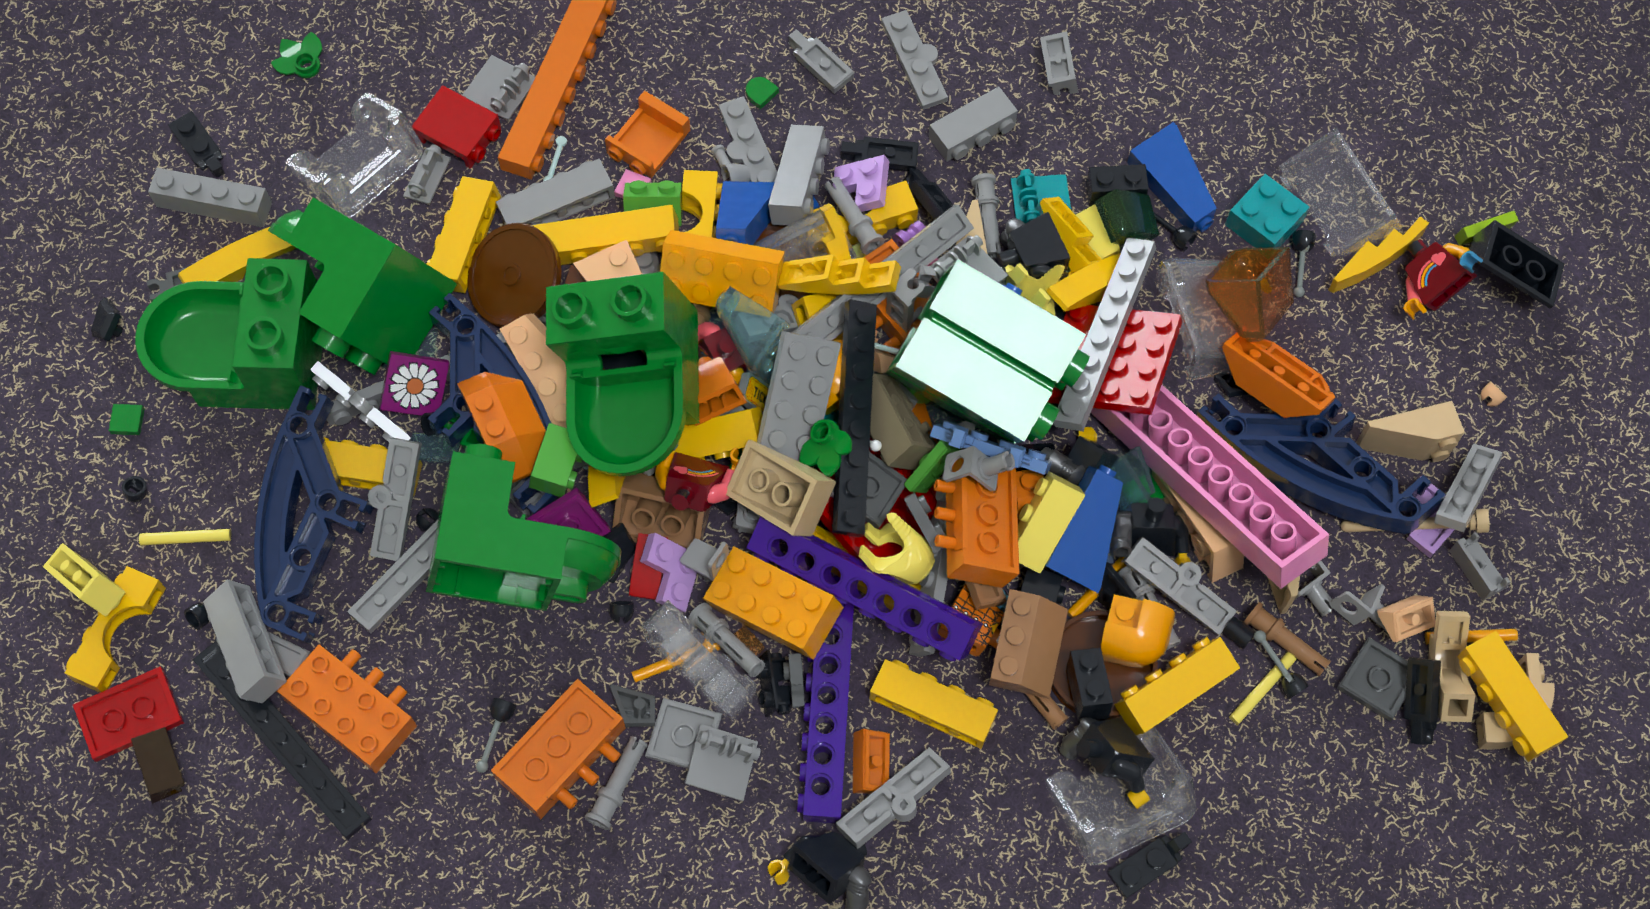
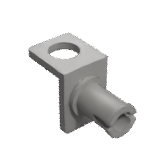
(978, 466)
(705, 558)
(1315, 591)
(1366, 606)

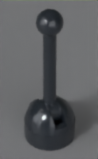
(1180, 235)

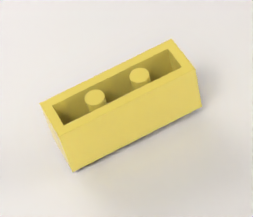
(1046, 519)
(84, 580)

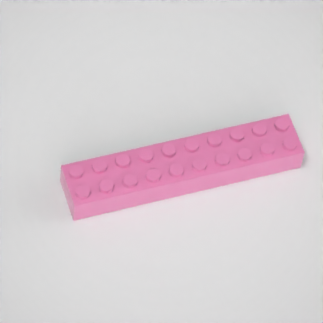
(1222, 487)

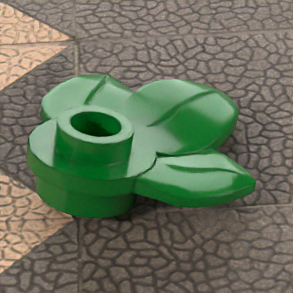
(297, 54)
(826, 449)

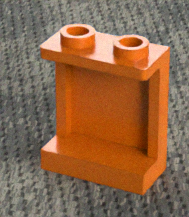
(648, 136)

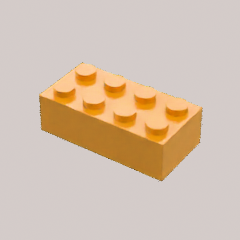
(709, 266)
(773, 602)

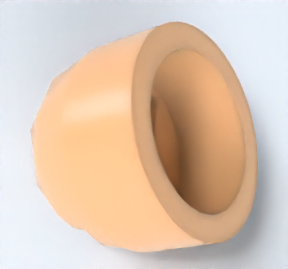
(1493, 392)

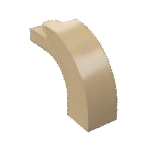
(1446, 643)
(1489, 733)

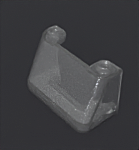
(362, 160)
(1339, 195)
(1203, 323)
(1105, 819)

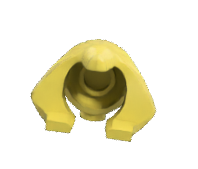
(1033, 288)
(909, 565)

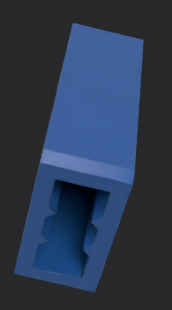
(1175, 178)
(743, 211)
(1087, 539)

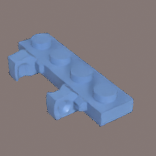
(960, 438)

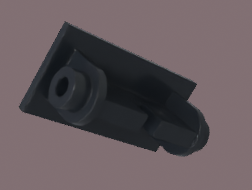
(772, 696)

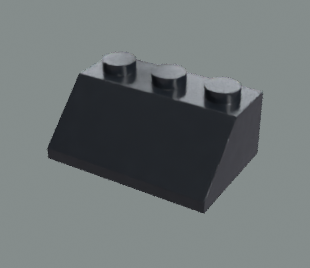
(1519, 262)

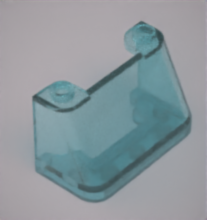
(752, 330)

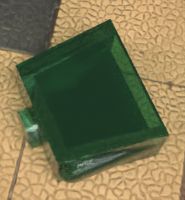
(1127, 216)

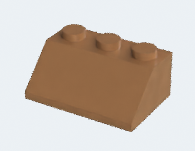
(645, 511)
(1028, 644)

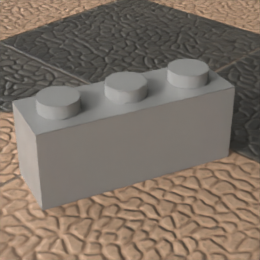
(973, 124)

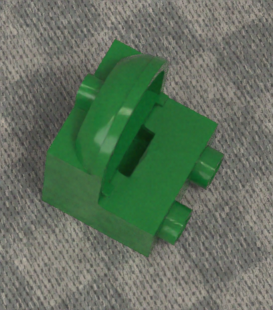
(369, 287)
(234, 338)
(628, 415)
(503, 558)

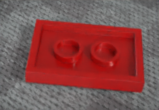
(127, 712)

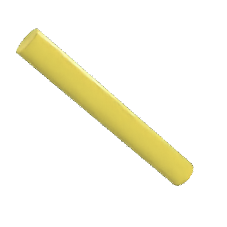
(185, 537)
(1261, 689)

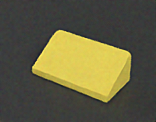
(1100, 242)

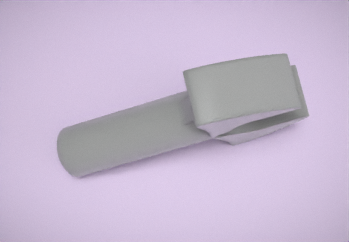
(925, 276)

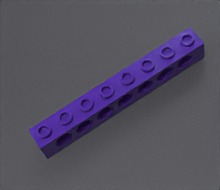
(961, 628)
(827, 807)

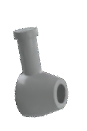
(736, 172)

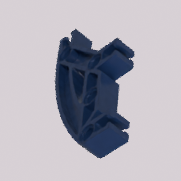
(470, 356)
(1274, 449)
(276, 554)

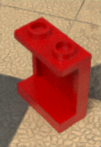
(458, 126)

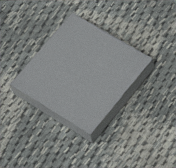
(677, 732)

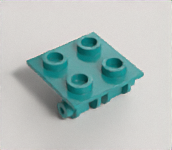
(1031, 189)

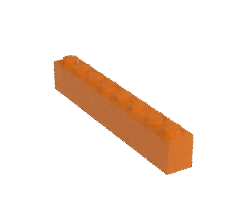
(554, 86)

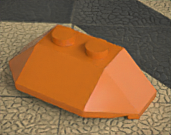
(1276, 377)
(505, 418)

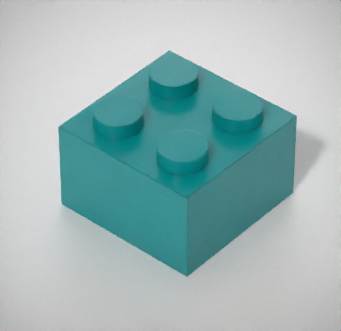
(1267, 214)

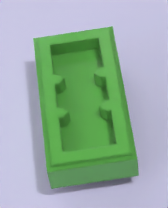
(930, 468)

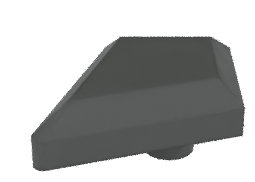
(634, 706)

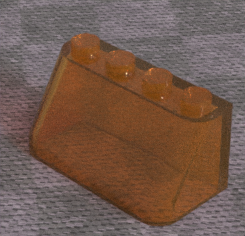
(1253, 289)

